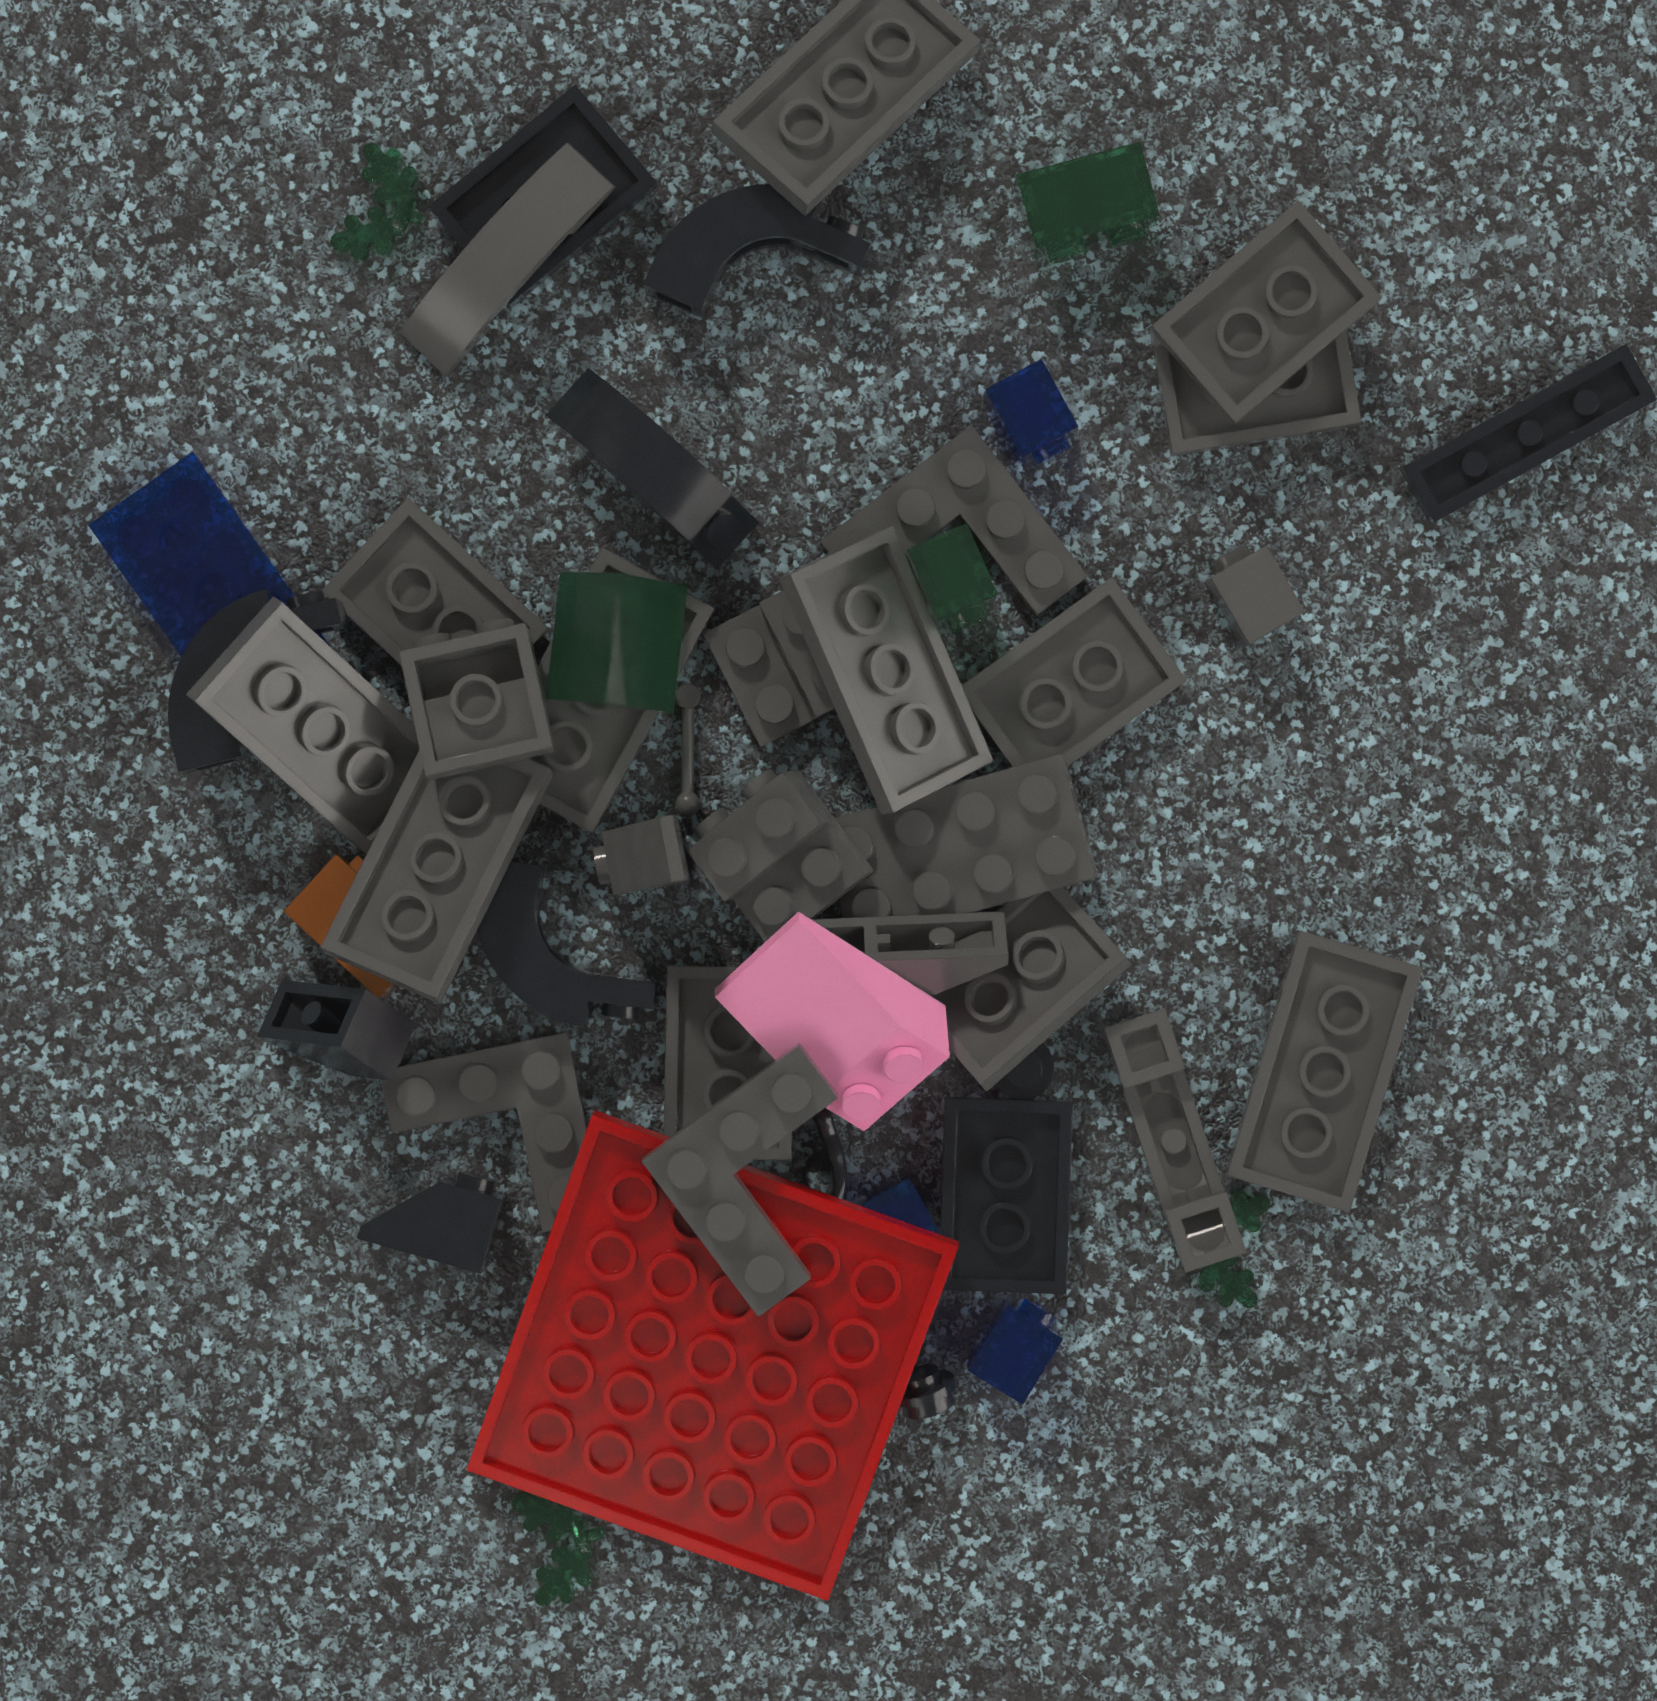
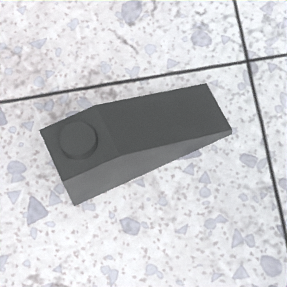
(643, 856)
(929, 949)

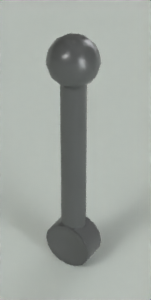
(687, 698)

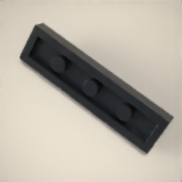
(1528, 434)

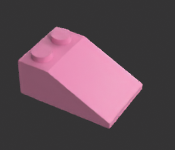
(848, 1012)

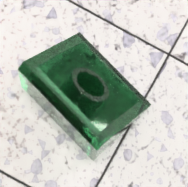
(616, 641)

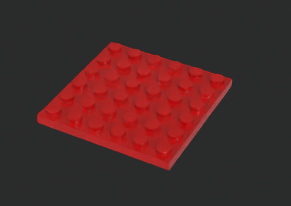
(678, 1409)

